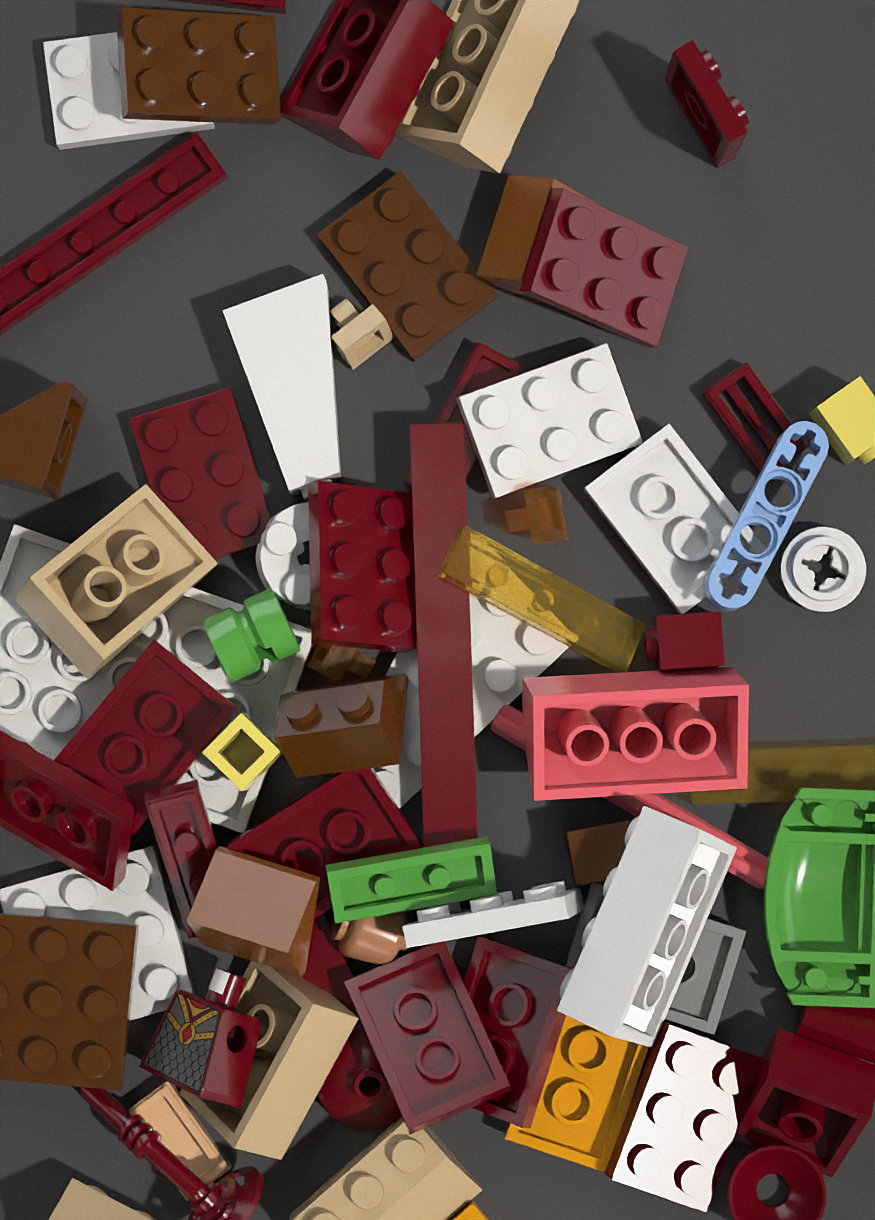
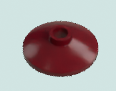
(344, 1096)

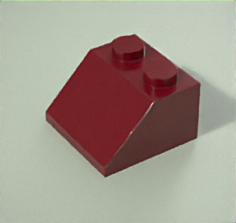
(808, 1100)

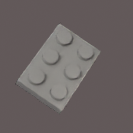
(707, 975)

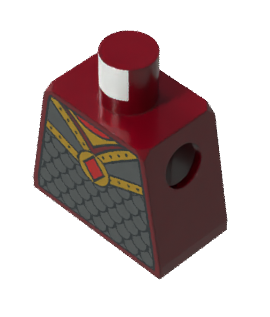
(206, 1042)

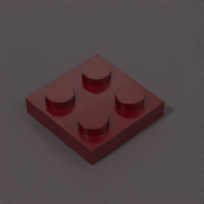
(713, 115)

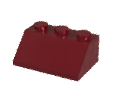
(366, 71)

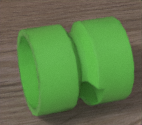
(251, 635)

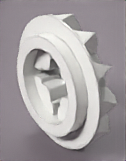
(845, 559)

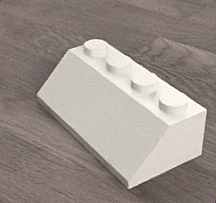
(645, 928)

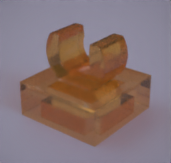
(541, 517)
(334, 660)

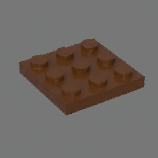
(65, 1000)

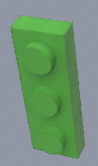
(411, 879)

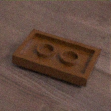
(198, 66)
(407, 265)

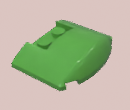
(824, 898)

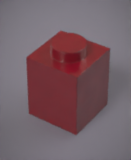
(685, 641)

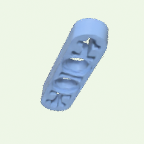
(761, 513)

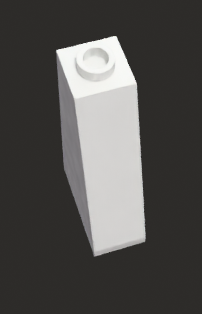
(291, 372)

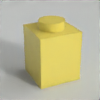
(849, 421)
(243, 751)

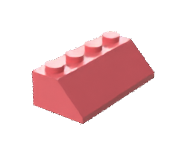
(636, 733)

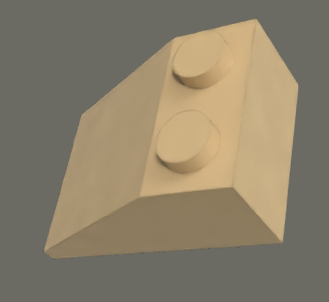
(115, 581)

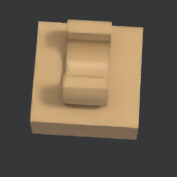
(359, 333)

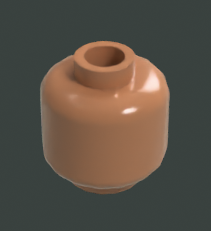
(372, 938)

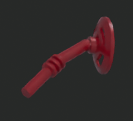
(205, 1198)

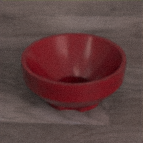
(806, 1185)

